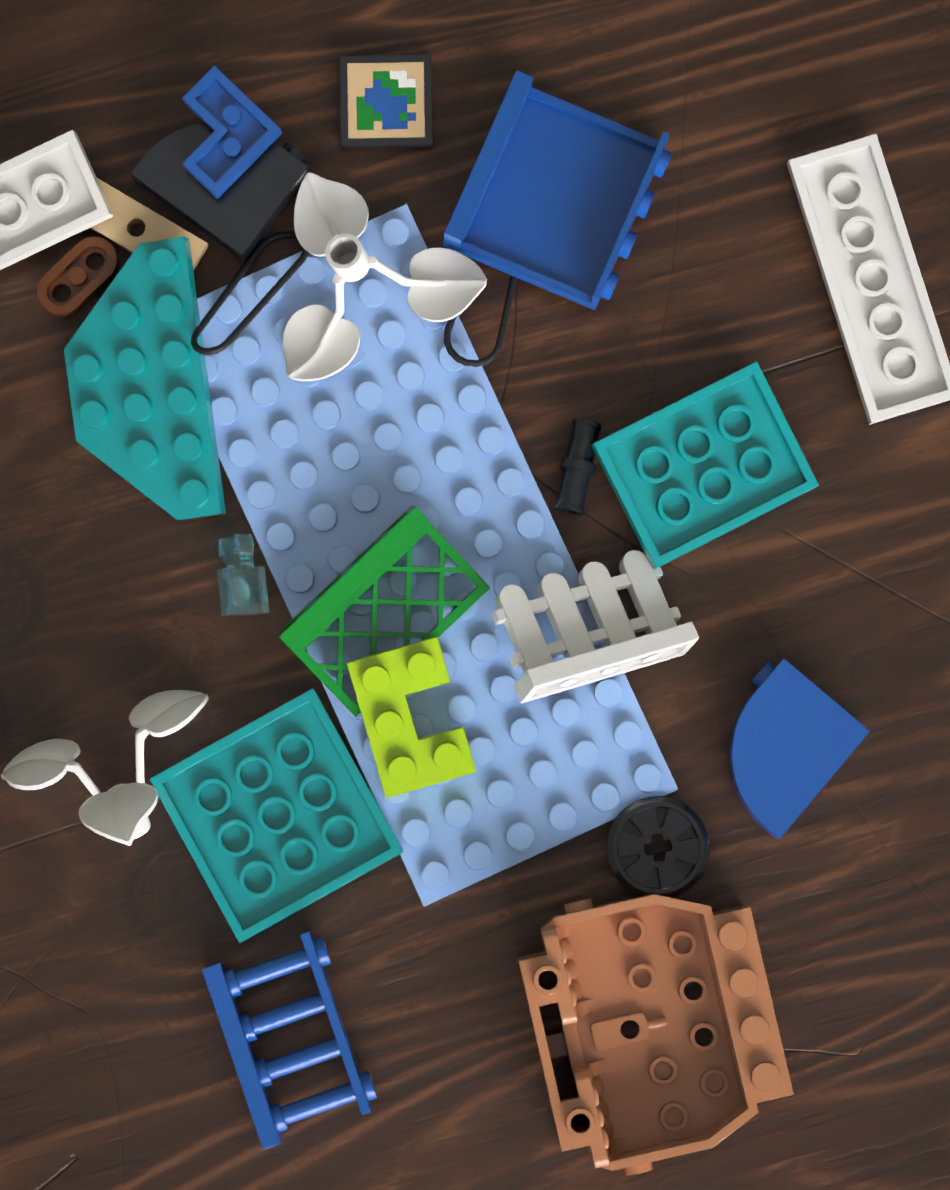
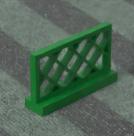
(363, 574)

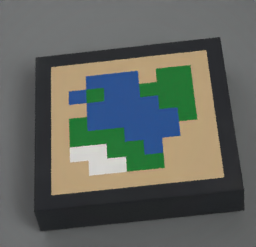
(386, 102)

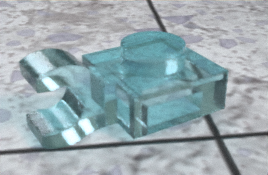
(240, 583)

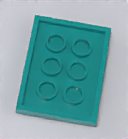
(704, 465)

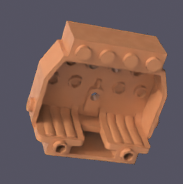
(660, 1088)

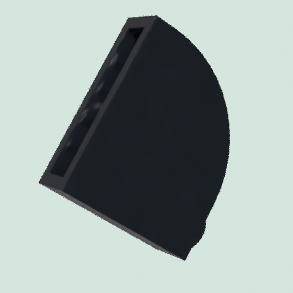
(244, 210)

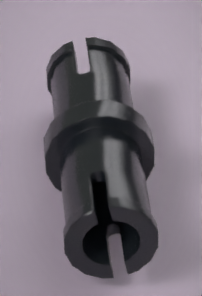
(577, 467)

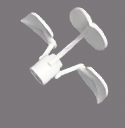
(328, 224)
(124, 808)

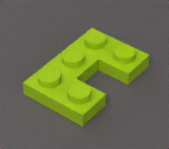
(380, 689)

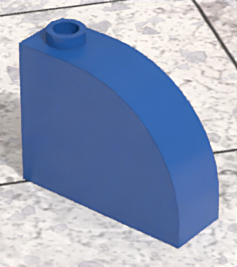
(787, 745)

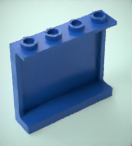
(556, 194)

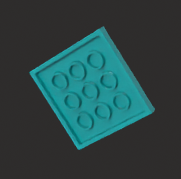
(276, 815)

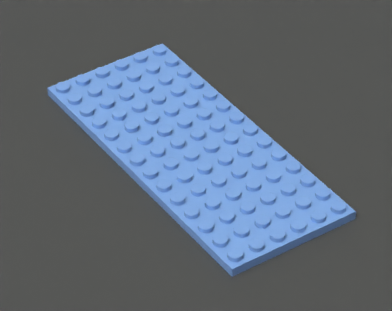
(342, 460)

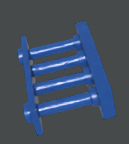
(243, 1029)

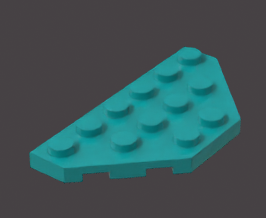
(143, 388)

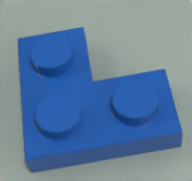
(238, 134)

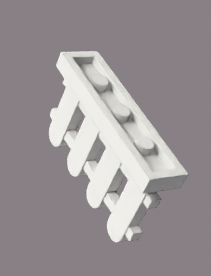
(582, 661)

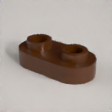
(74, 274)

